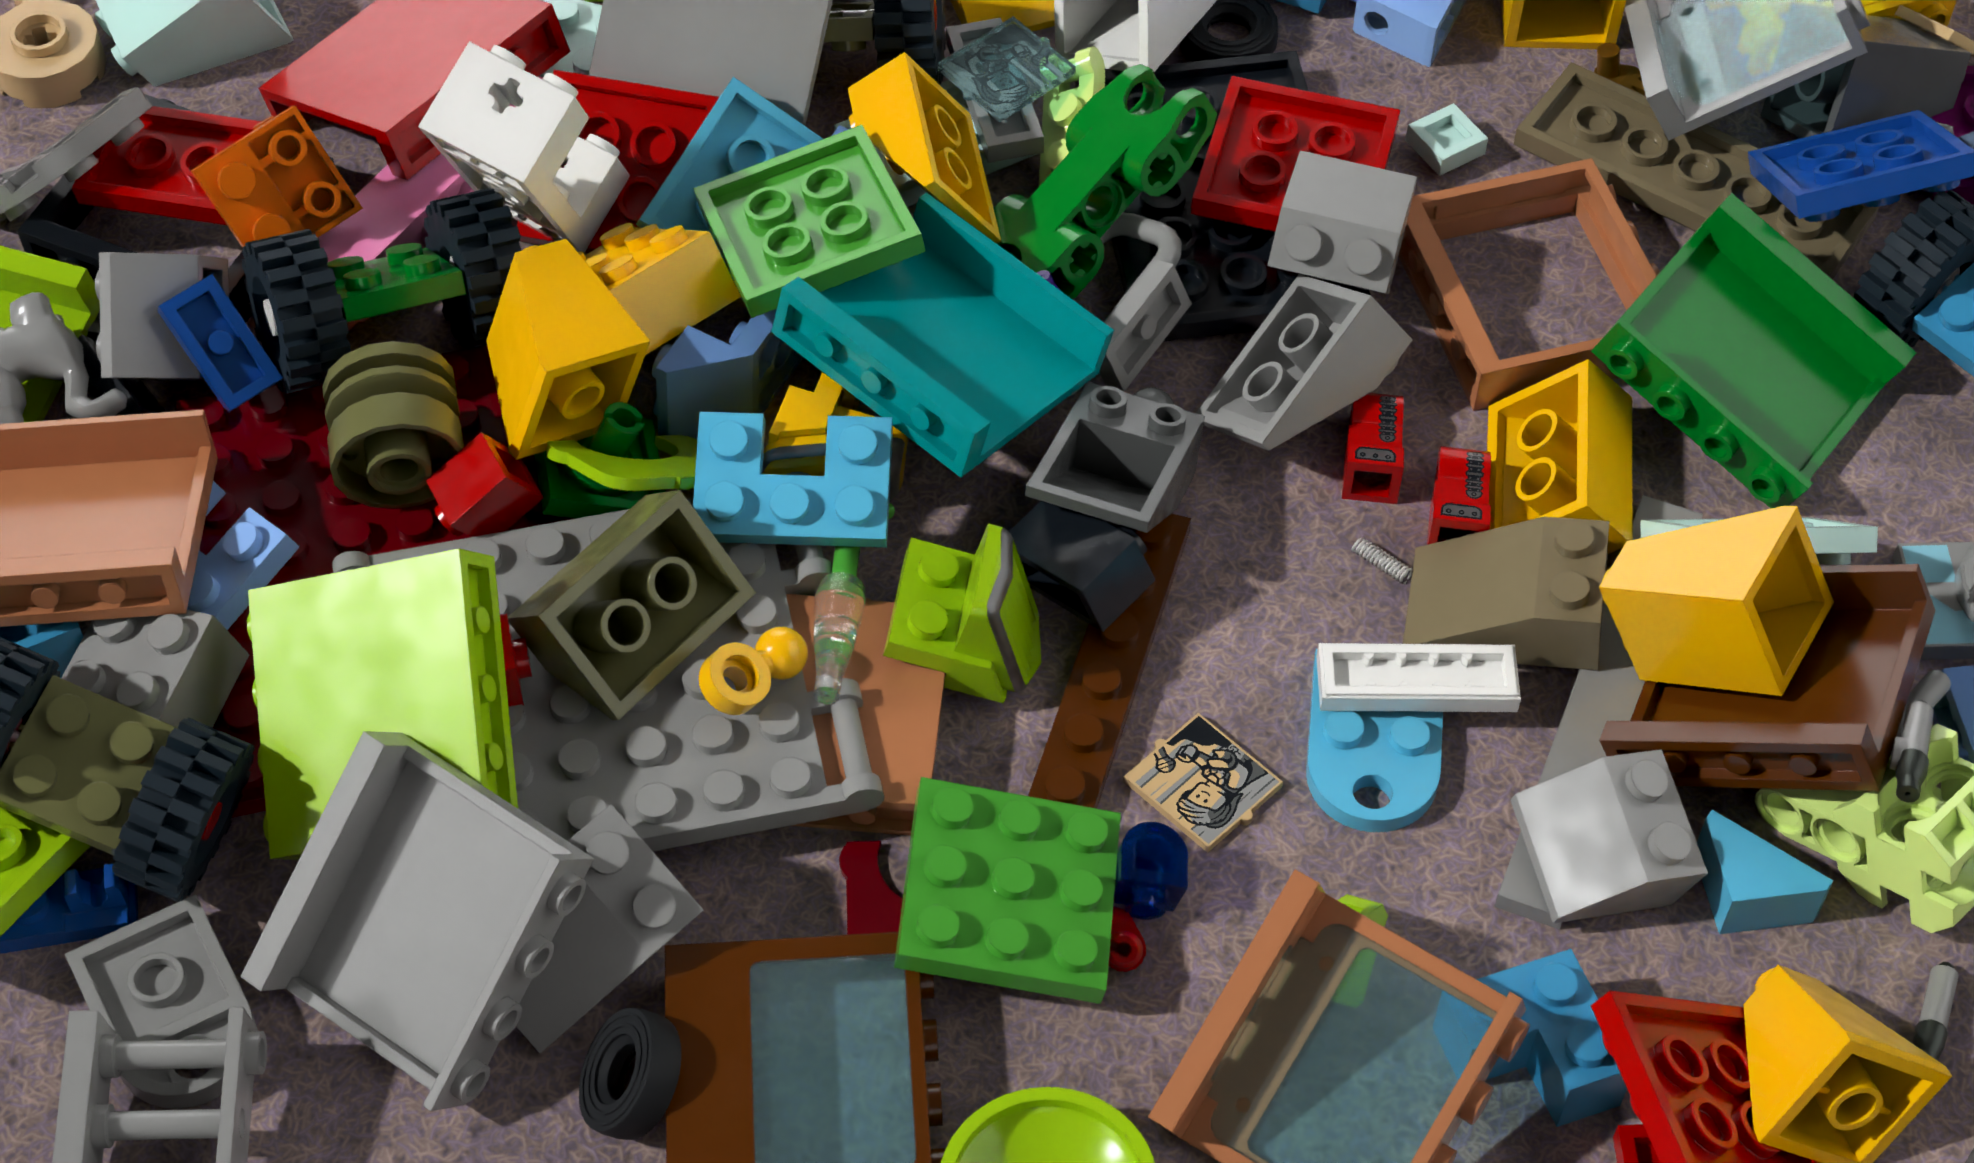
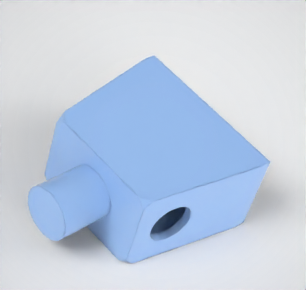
(1407, 26)

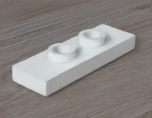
(1418, 677)

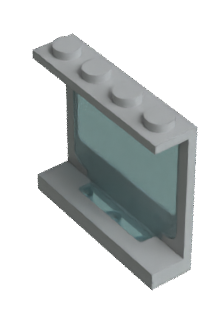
(1726, 54)

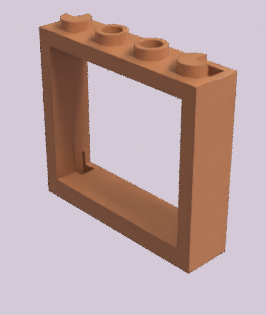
(1502, 203)

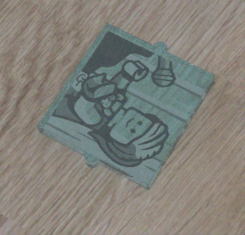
(1006, 69)

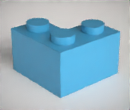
(1563, 1040)

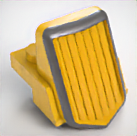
(800, 432)

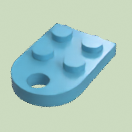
(1377, 750)

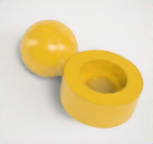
(777, 655)

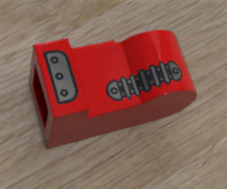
(1374, 446)
(1460, 492)

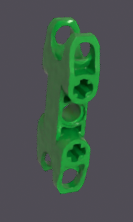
(1107, 166)

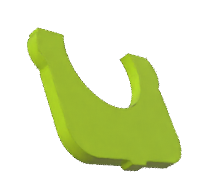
(630, 473)

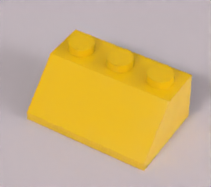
(1564, 452)

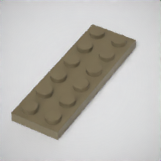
(1676, 177)

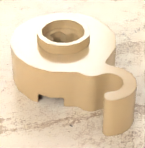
(48, 52)

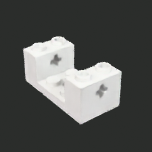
(525, 145)

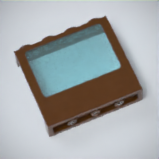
(800, 1053)

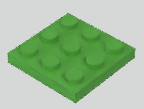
(810, 216)
(1009, 891)

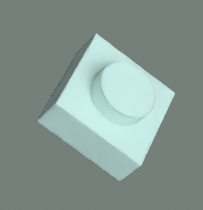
(1446, 139)

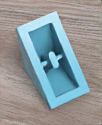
(1754, 881)

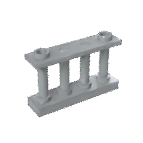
(97, 1054)

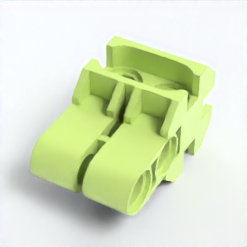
(1893, 844)

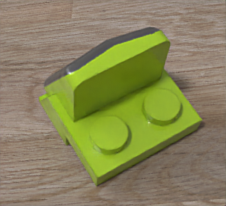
(967, 616)

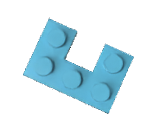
(829, 510)

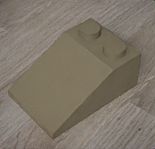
(1515, 587)

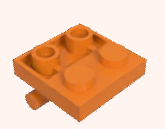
(277, 182)

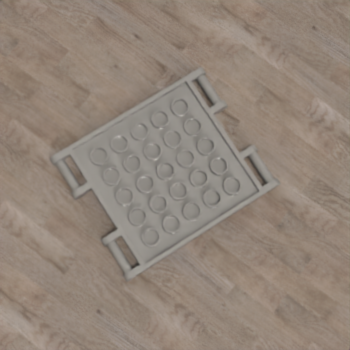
(672, 759)

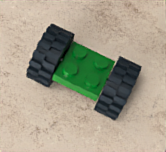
(306, 301)

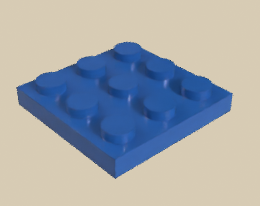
(1862, 165)

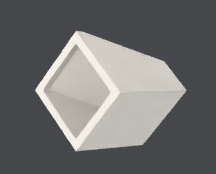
(1126, 29)

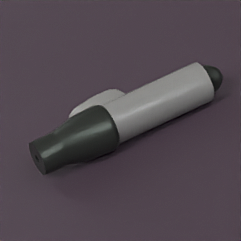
(1911, 750)
(1931, 1030)

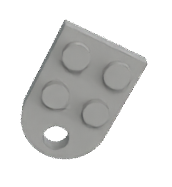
(162, 983)

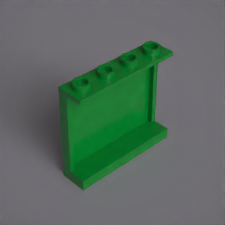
(1753, 353)

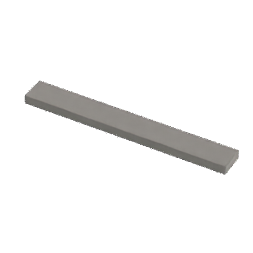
(1595, 698)

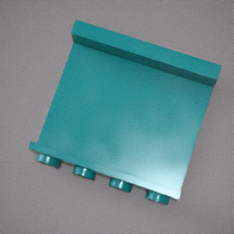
(948, 341)

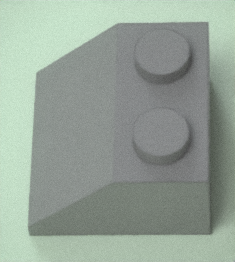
(1342, 222)
(1609, 837)

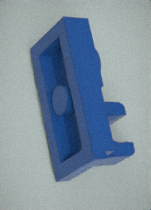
(219, 343)
(74, 910)

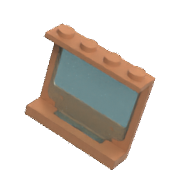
(1338, 1045)

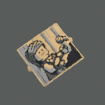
(1203, 782)

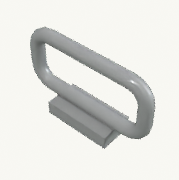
(1148, 307)

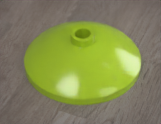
(1047, 1128)

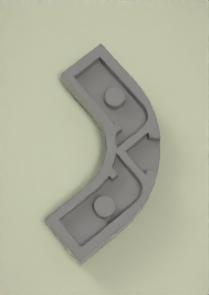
(72, 153)

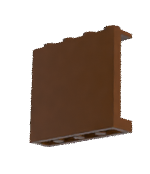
(1832, 720)

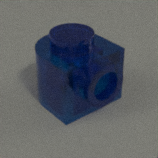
(1151, 870)

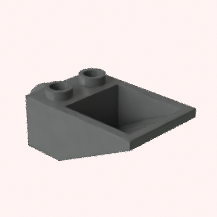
(1121, 457)

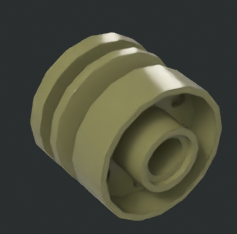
(390, 422)

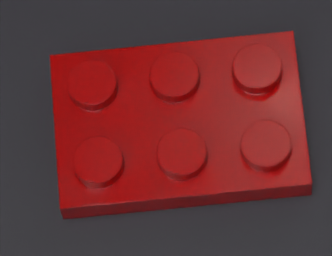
(155, 165)

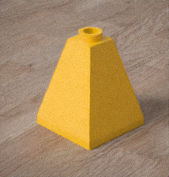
(1829, 1073)

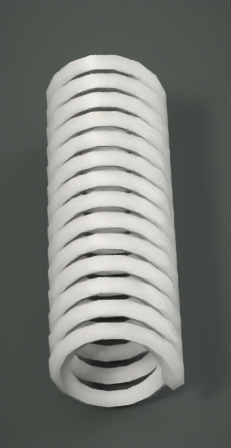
(1382, 559)

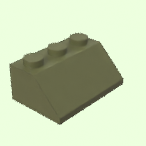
(633, 604)

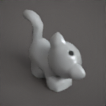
(46, 349)

